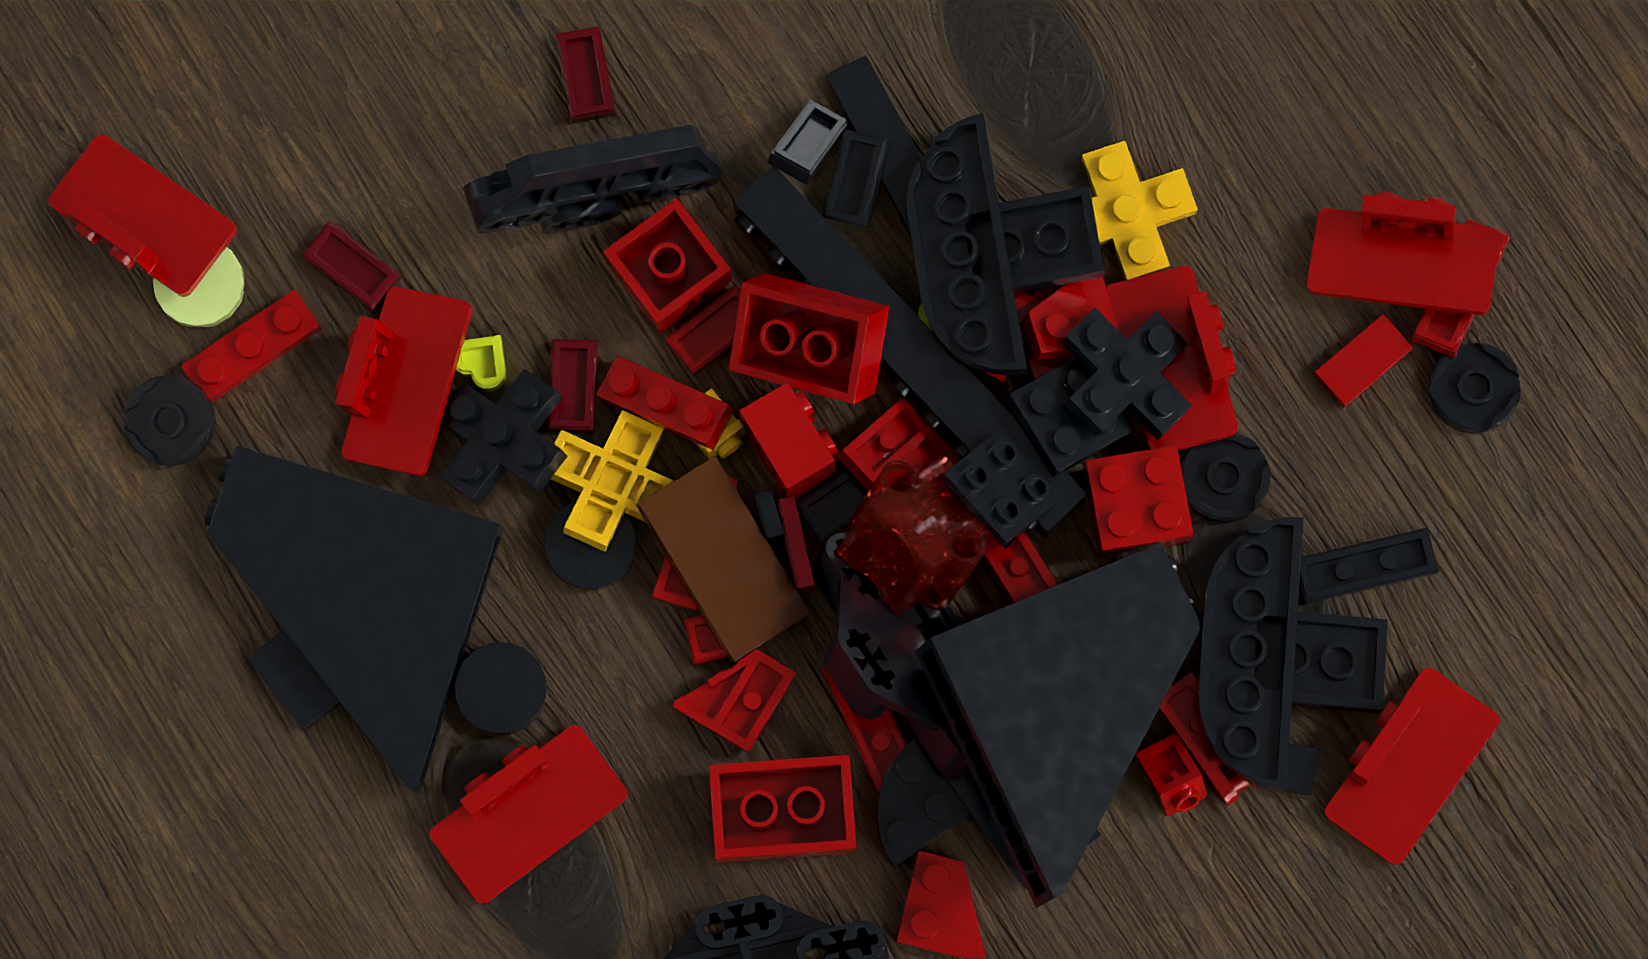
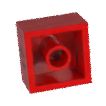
(668, 266)
(788, 442)
(1137, 501)

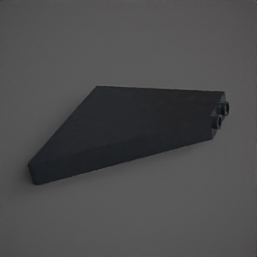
(364, 587)
(1059, 700)

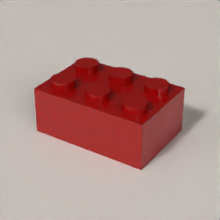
(809, 338)
(782, 808)

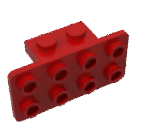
(142, 216)
(1404, 255)
(1201, 368)
(401, 379)
(1410, 765)
(527, 812)

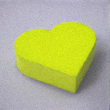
(484, 362)

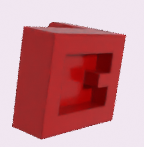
(1172, 774)

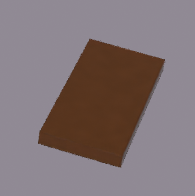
(723, 559)

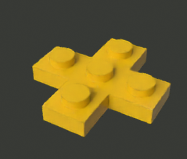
(1132, 209)
(609, 478)

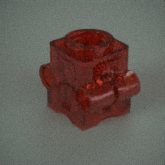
(914, 537)

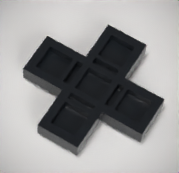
(1126, 374)
(502, 437)

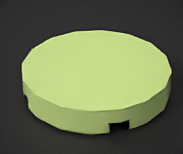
(212, 299)

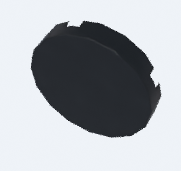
(1475, 388)
(169, 420)
(1225, 478)
(584, 564)
(500, 688)

